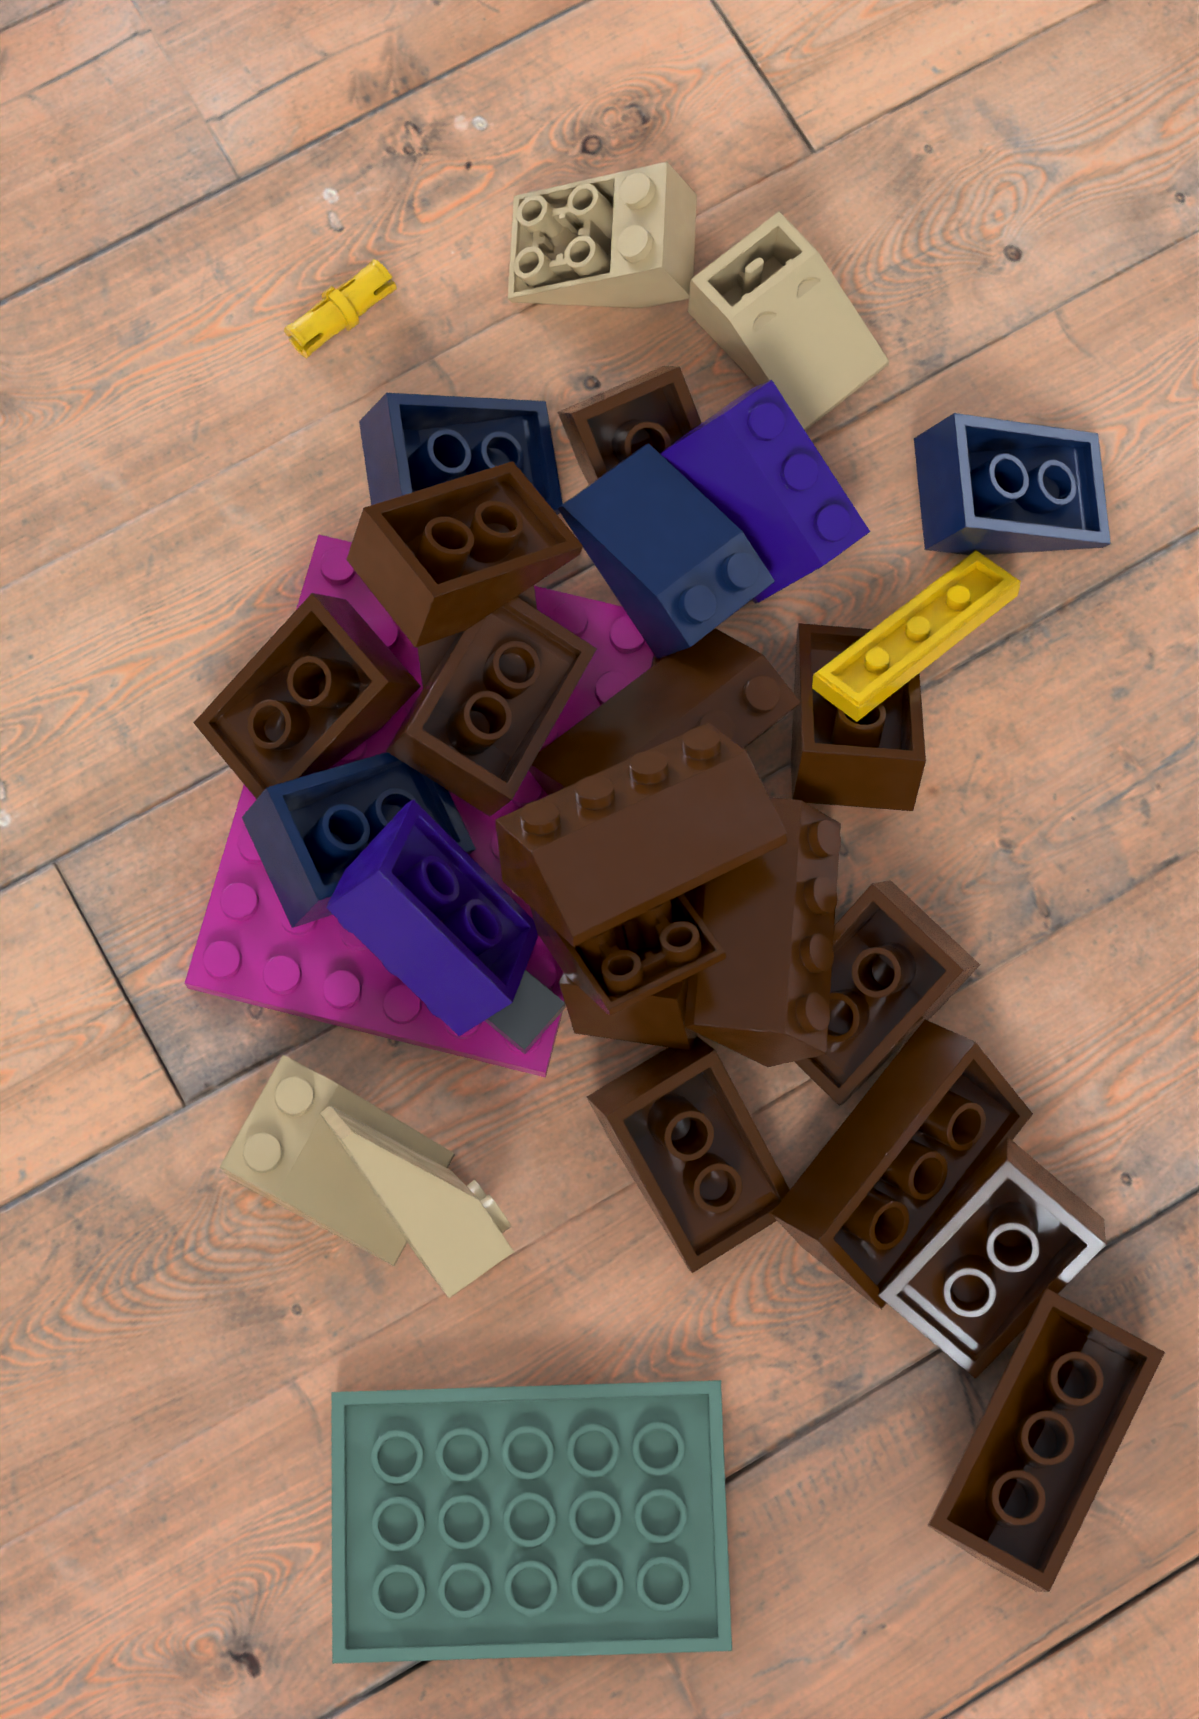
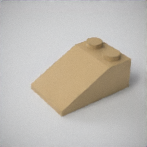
(300, 1164)
(444, 1221)

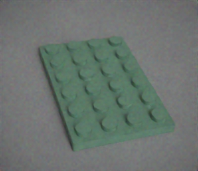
(529, 1522)

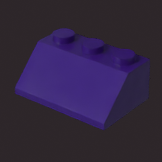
(770, 484)
(436, 920)

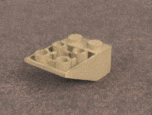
(605, 241)
(786, 320)

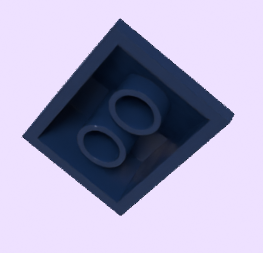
(439, 438)
(1009, 487)
(665, 551)
(324, 820)

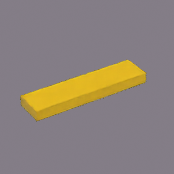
(915, 635)

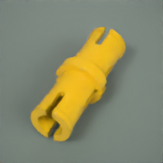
(340, 308)

